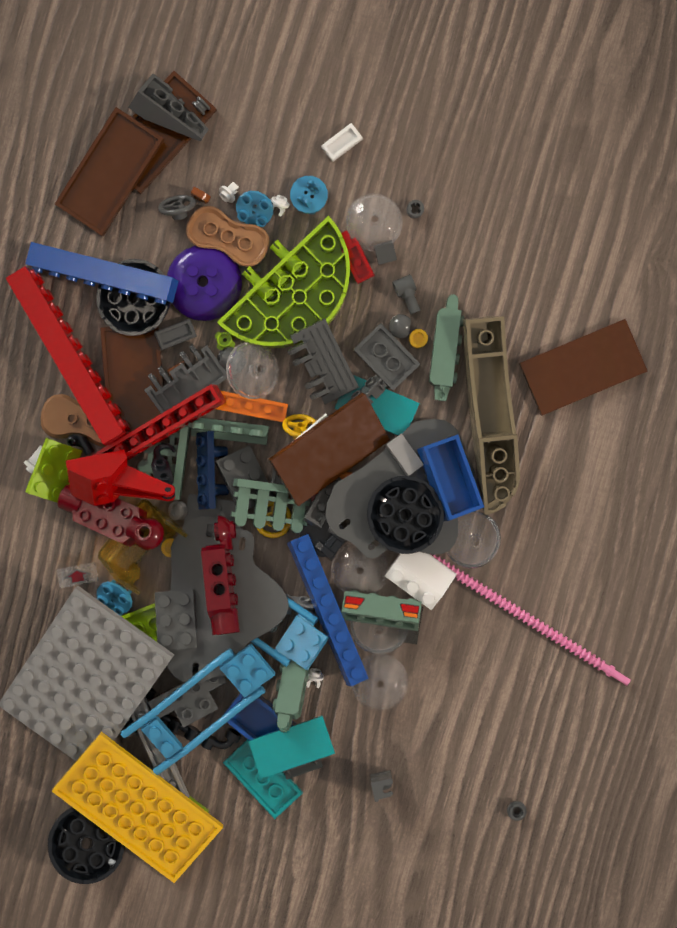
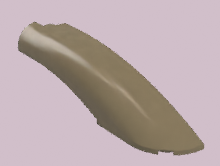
(491, 411)

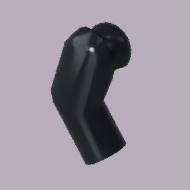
(80, 441)

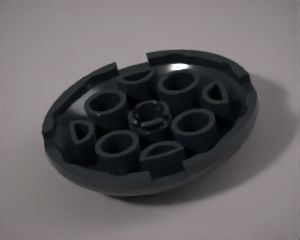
(126, 316)
(423, 511)
(74, 861)

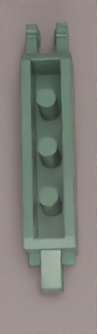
(445, 348)
(290, 694)

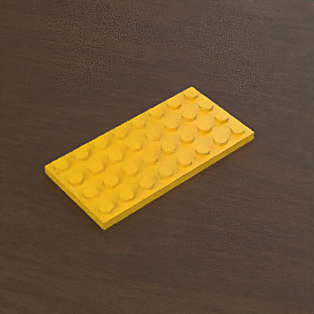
(137, 807)

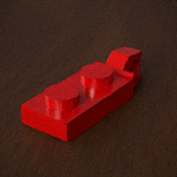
(358, 262)

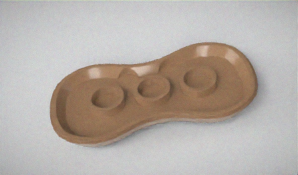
(241, 242)
(64, 416)

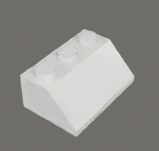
(421, 577)

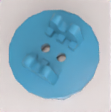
(302, 201)
(246, 205)
(115, 597)

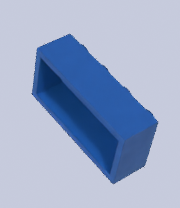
(451, 477)
(255, 719)

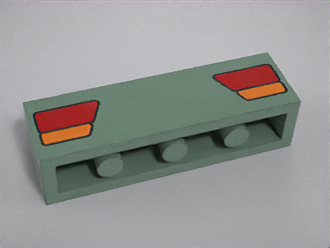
(381, 610)

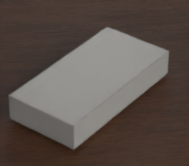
(404, 455)

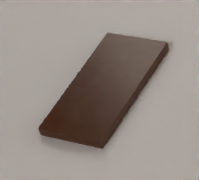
(173, 140)
(109, 171)
(583, 367)
(126, 372)
(329, 449)

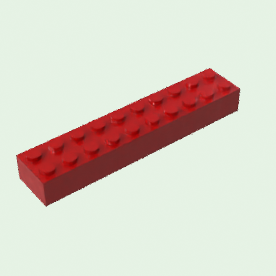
(68, 355)

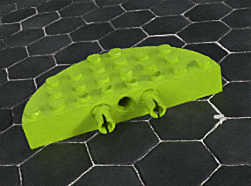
(296, 293)

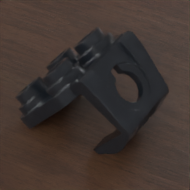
(324, 540)

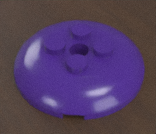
(222, 288)

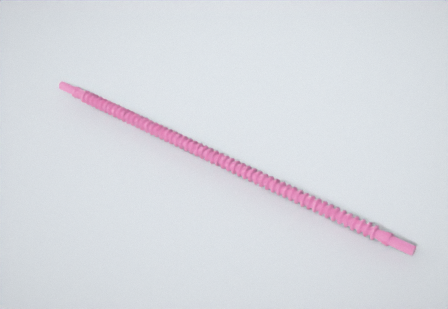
(609, 670)

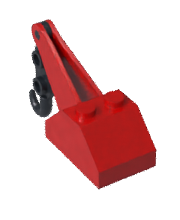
(107, 476)

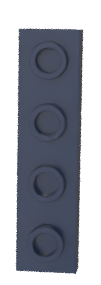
(206, 470)

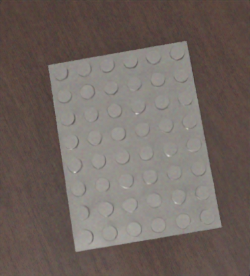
(85, 675)

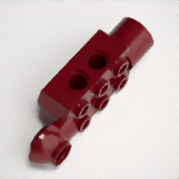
(115, 520)
(221, 607)

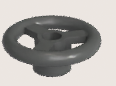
(177, 209)

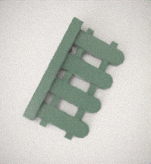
(231, 430)
(177, 469)
(261, 504)

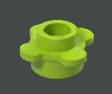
(221, 344)

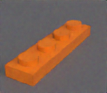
(254, 407)

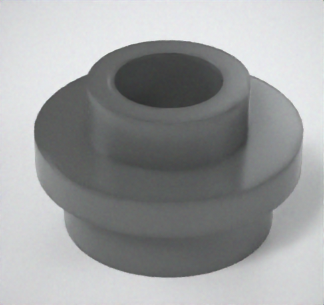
(516, 816)

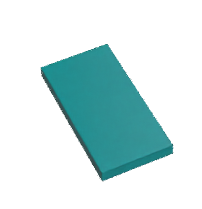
(391, 408)
(287, 750)
(272, 792)

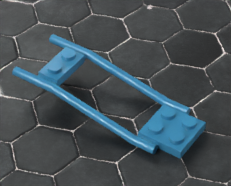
(300, 642)
(246, 672)

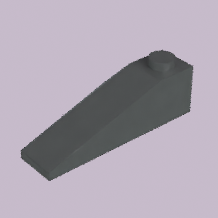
(158, 105)

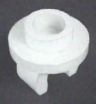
(227, 193)
(280, 202)
(315, 675)

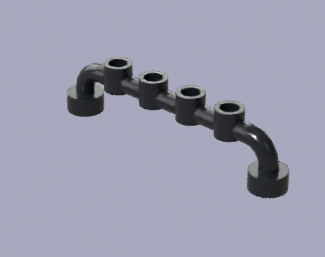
(192, 732)

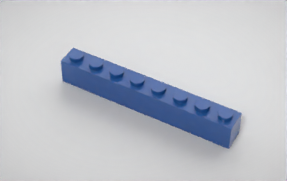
(102, 272)
(327, 610)

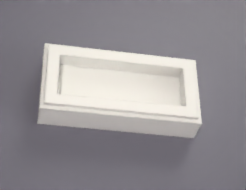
(342, 142)

